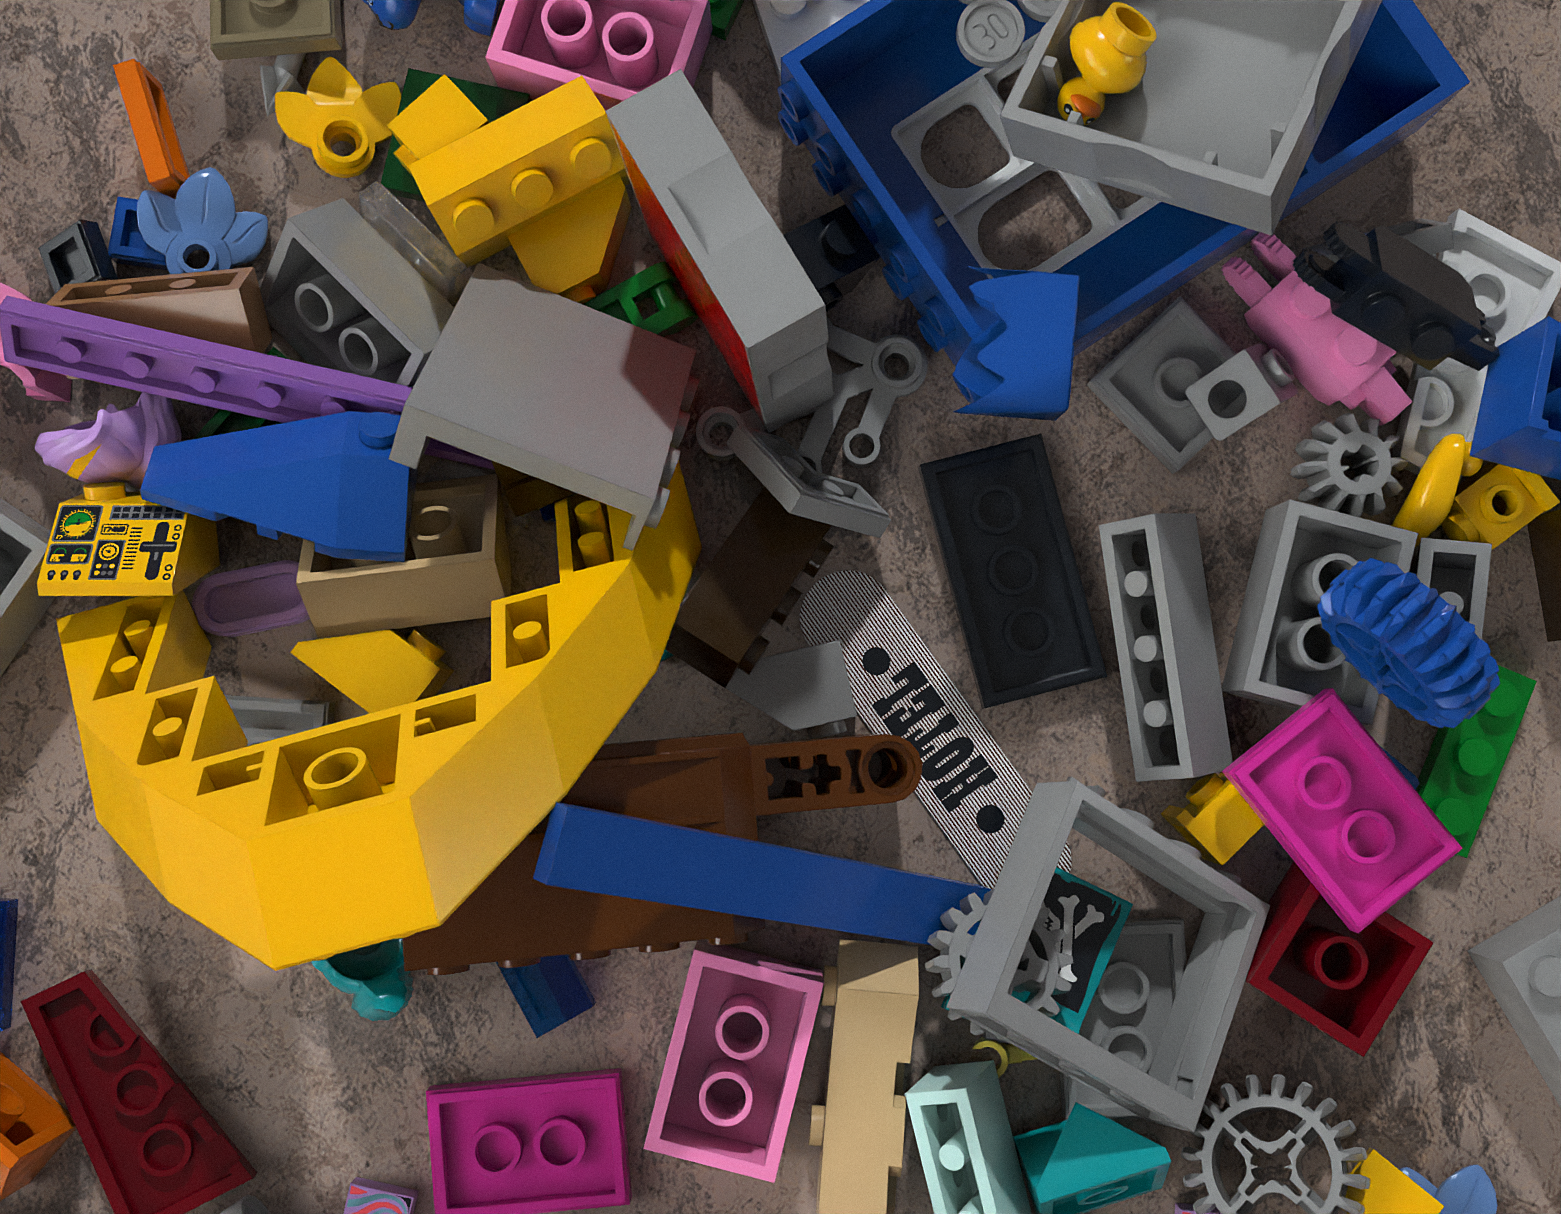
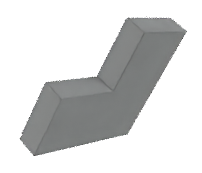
(802, 488)

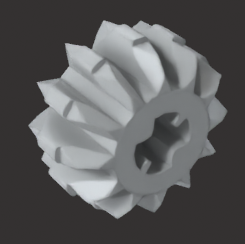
(1369, 460)

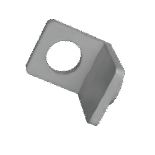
(1263, 376)

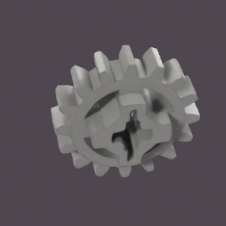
(1035, 972)

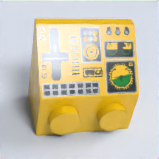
(124, 546)

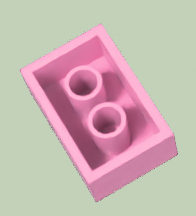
(609, 42)
(735, 1060)

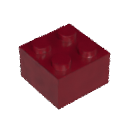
(1328, 973)

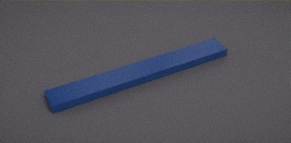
(741, 876)

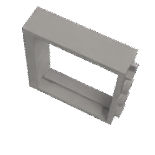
(1209, 987)

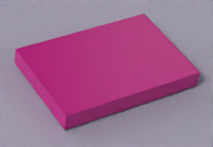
(1342, 810)
(529, 1144)

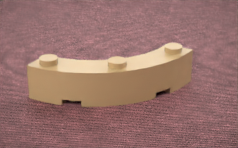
(864, 1098)

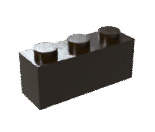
(746, 589)

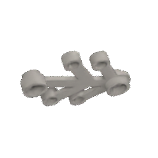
(847, 385)

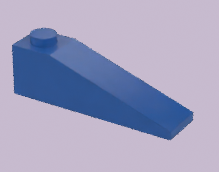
(300, 478)

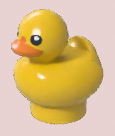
(1110, 58)

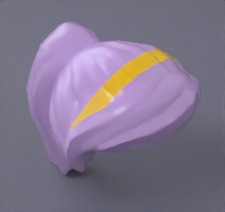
(114, 444)

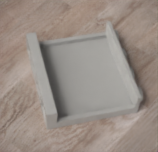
(554, 395)

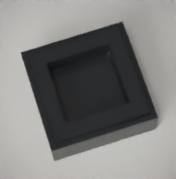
(77, 256)

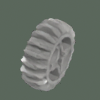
(1313, 1123)

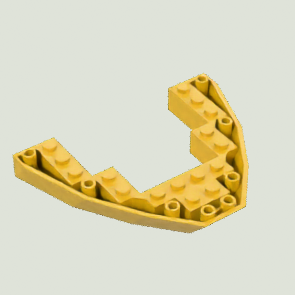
(383, 814)

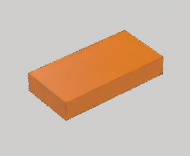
(152, 127)

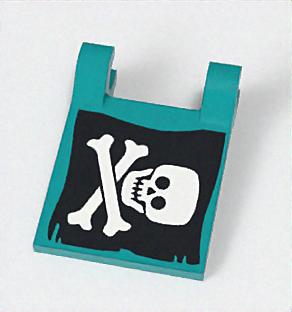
(1092, 928)

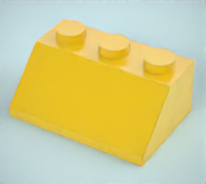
(519, 170)

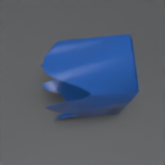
(1026, 356)

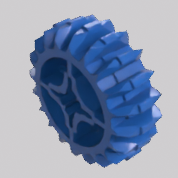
(1409, 643)

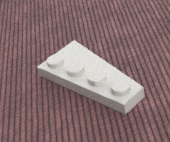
(1514, 291)

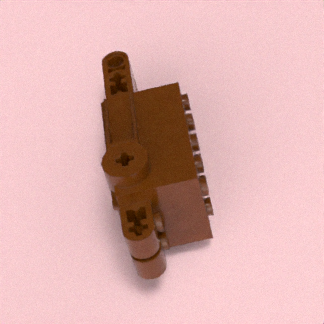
(684, 781)

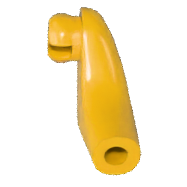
(1436, 486)

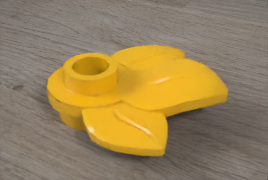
(338, 112)

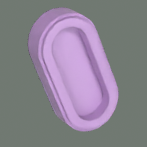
(250, 600)

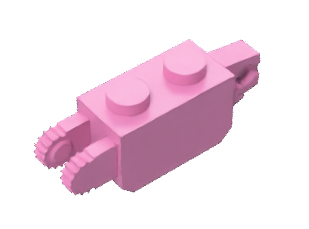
(1322, 349)

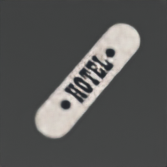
(908, 695)

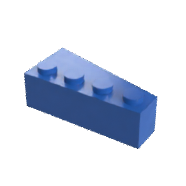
(1522, 403)

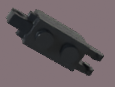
(1400, 296)

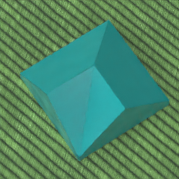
(1088, 1163)

